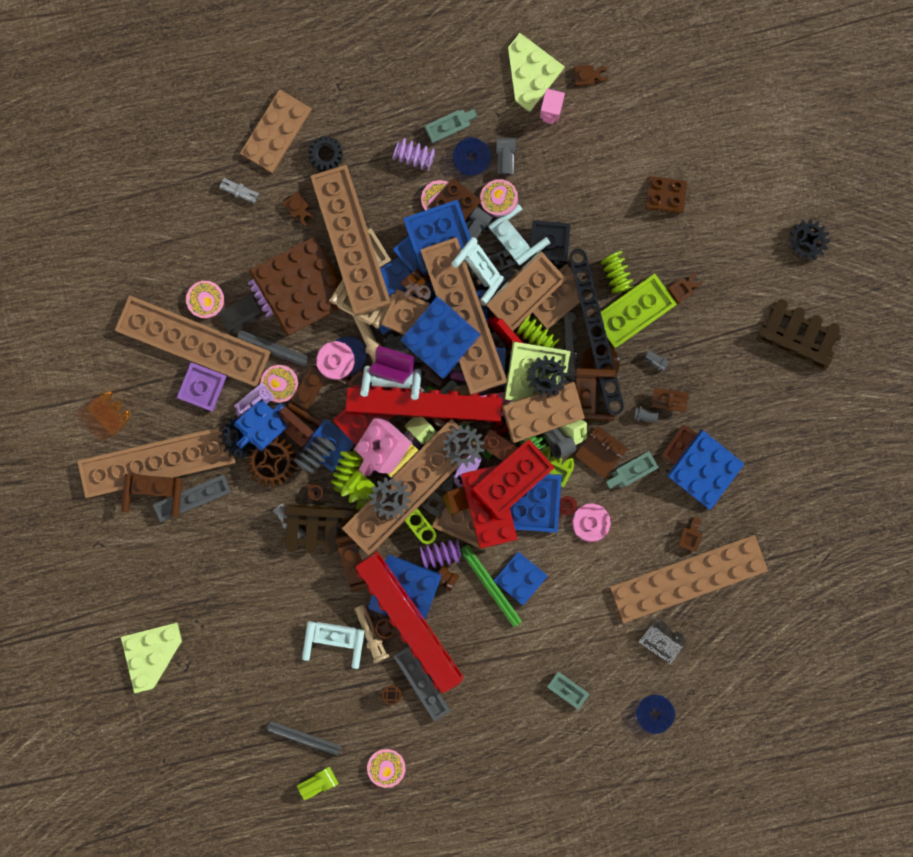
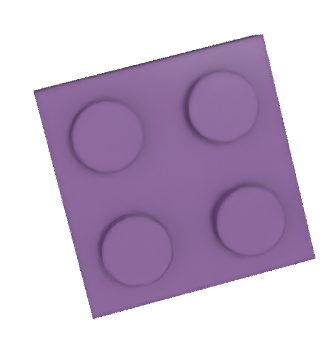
(202, 387)

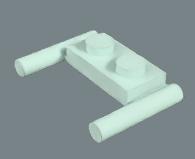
(512, 239)
(481, 266)
(414, 380)
(336, 636)

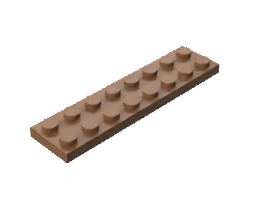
(350, 240)
(455, 287)
(193, 341)
(163, 458)
(422, 476)
(688, 579)

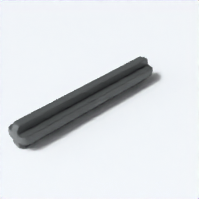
(275, 349)
(304, 738)

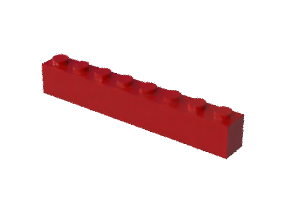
(427, 405)
(409, 622)

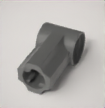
(506, 150)
(478, 222)
(559, 444)

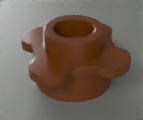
(312, 497)

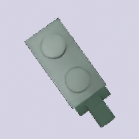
(449, 125)
(633, 471)

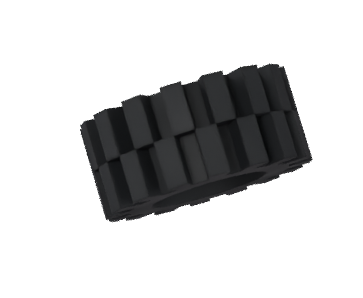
(325, 142)

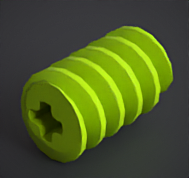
(617, 273)
(535, 335)
(350, 465)

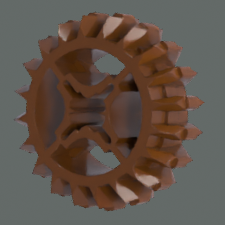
(262, 465)

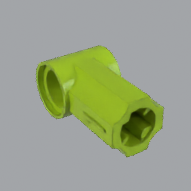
(320, 782)

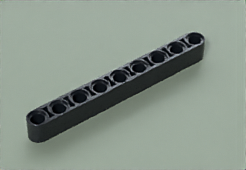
(596, 322)

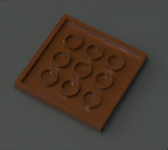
(298, 285)

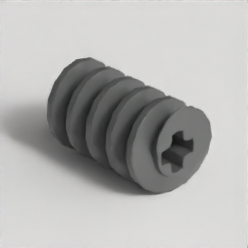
(315, 453)

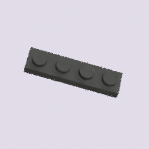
(194, 497)
(422, 684)

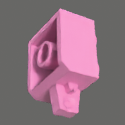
(381, 447)

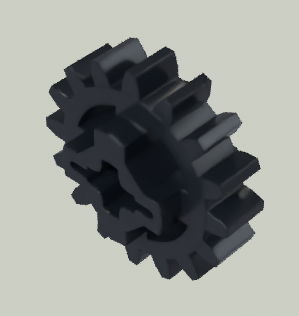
(811, 248)
(544, 369)
(230, 436)

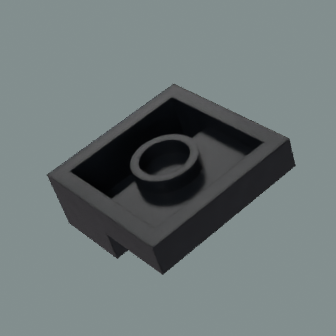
(557, 234)

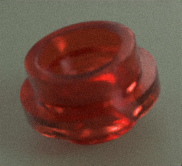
(572, 501)

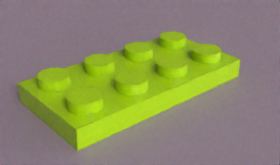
(636, 310)

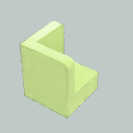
(421, 429)
(575, 430)

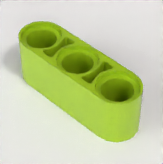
(423, 526)

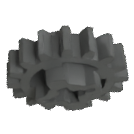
(455, 440)
(399, 491)

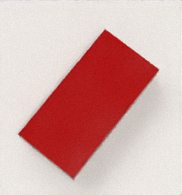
(503, 331)

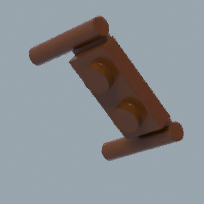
(587, 392)
(307, 393)
(152, 486)
(350, 557)

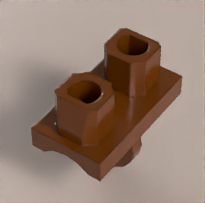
(416, 283)
(669, 400)

